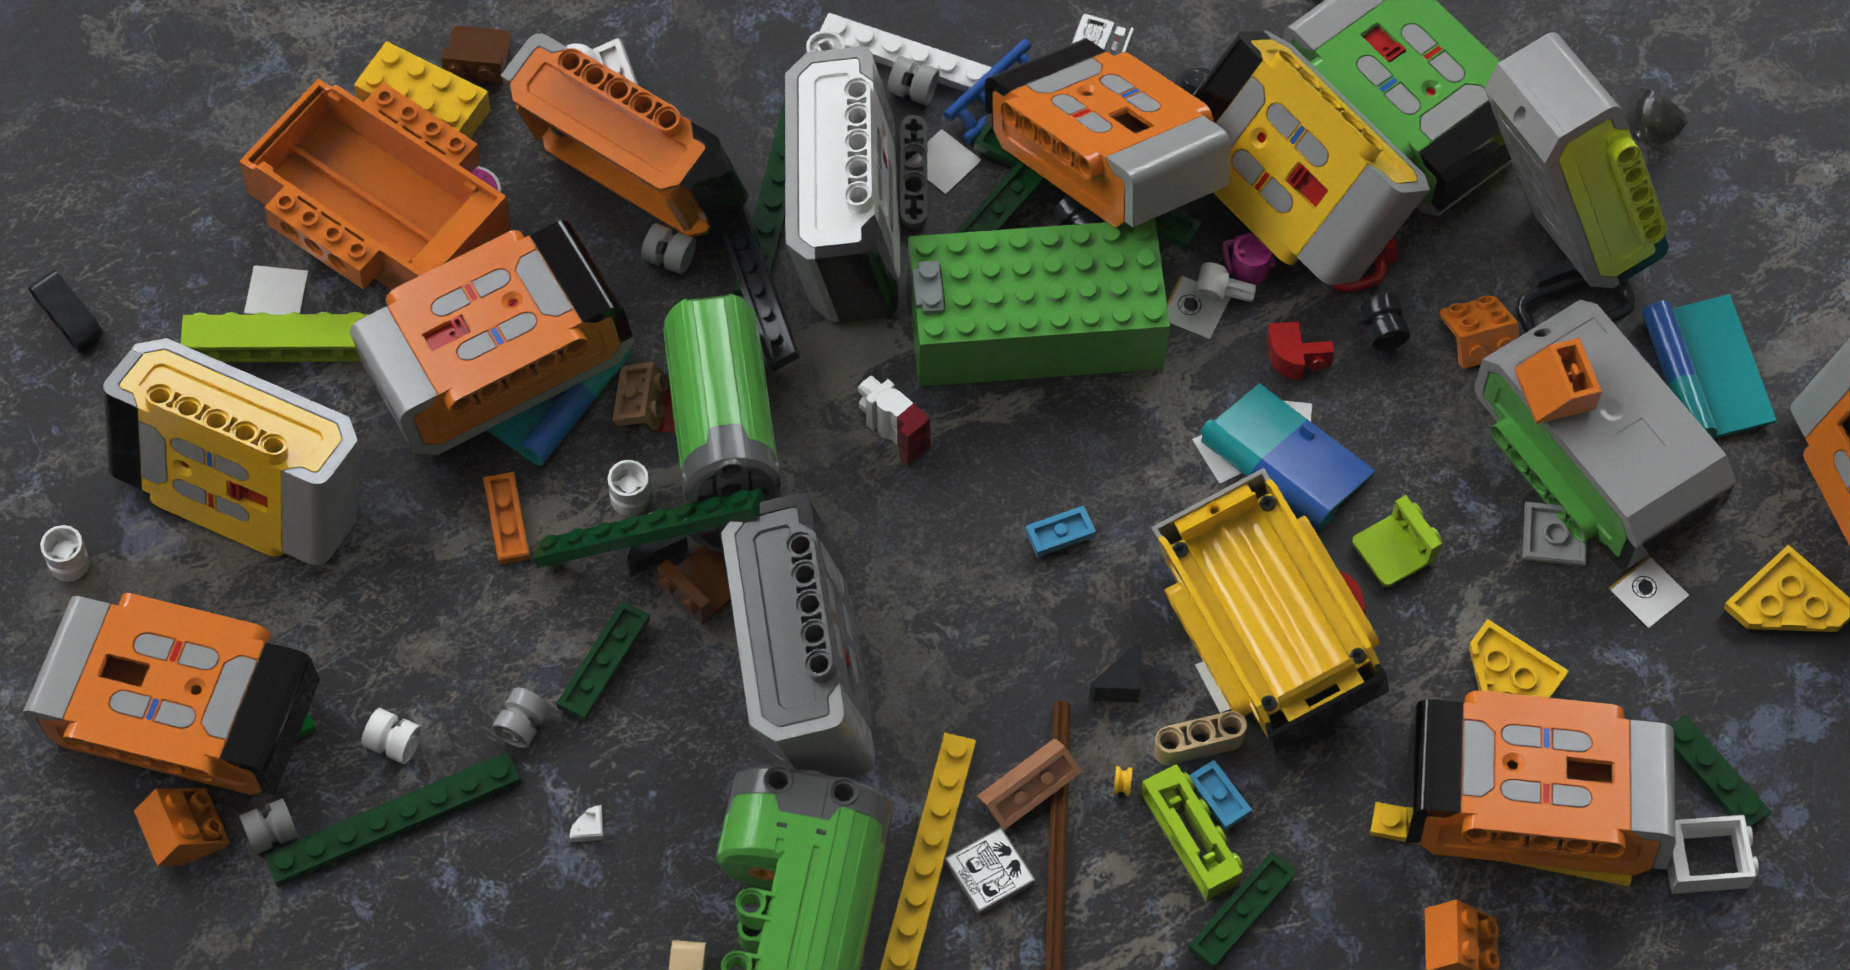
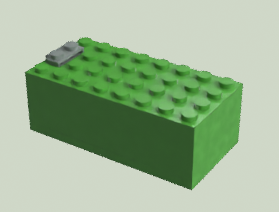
(1037, 303)

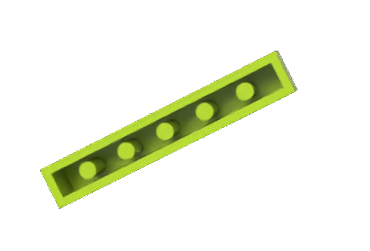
(272, 337)

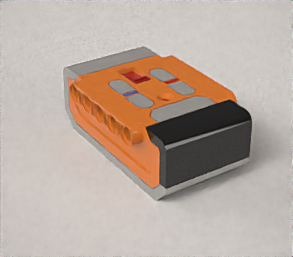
(491, 336)

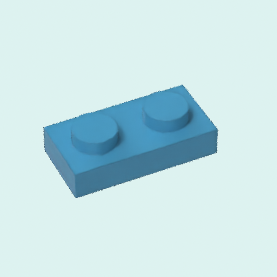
(1060, 531)
(1220, 795)

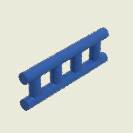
(958, 108)

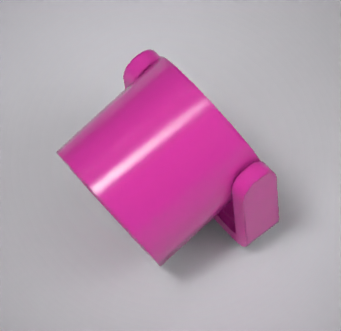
(1249, 260)

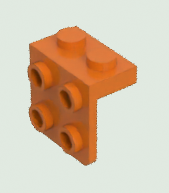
(1479, 328)

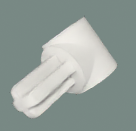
(1215, 283)

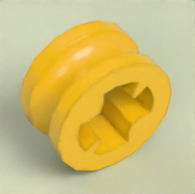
(1122, 781)

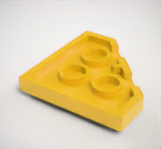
(1790, 597)
(1511, 666)

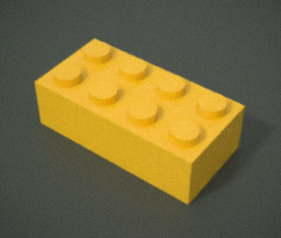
(431, 87)

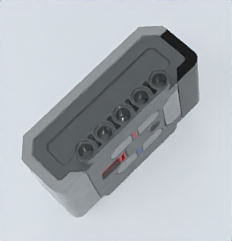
(798, 640)

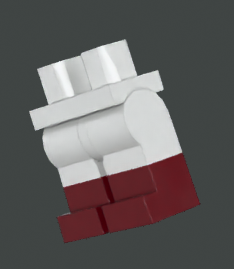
(895, 418)

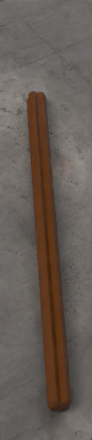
(1057, 850)

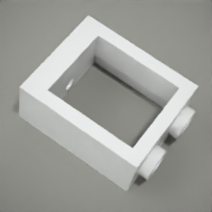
(1742, 839)

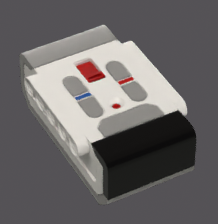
(842, 185)

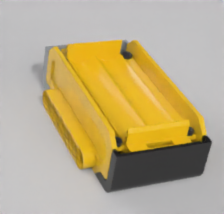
(1269, 611)

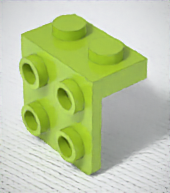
(1398, 543)

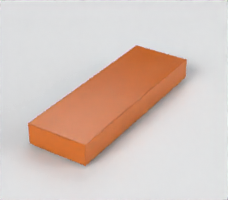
(506, 518)

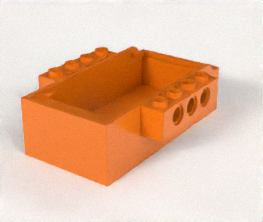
(373, 185)

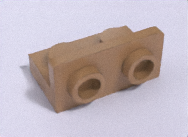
(640, 395)

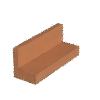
(1030, 783)

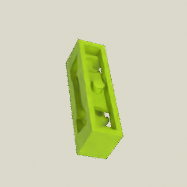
(1163, 797)

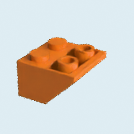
(1559, 382)
(180, 825)
(1460, 938)

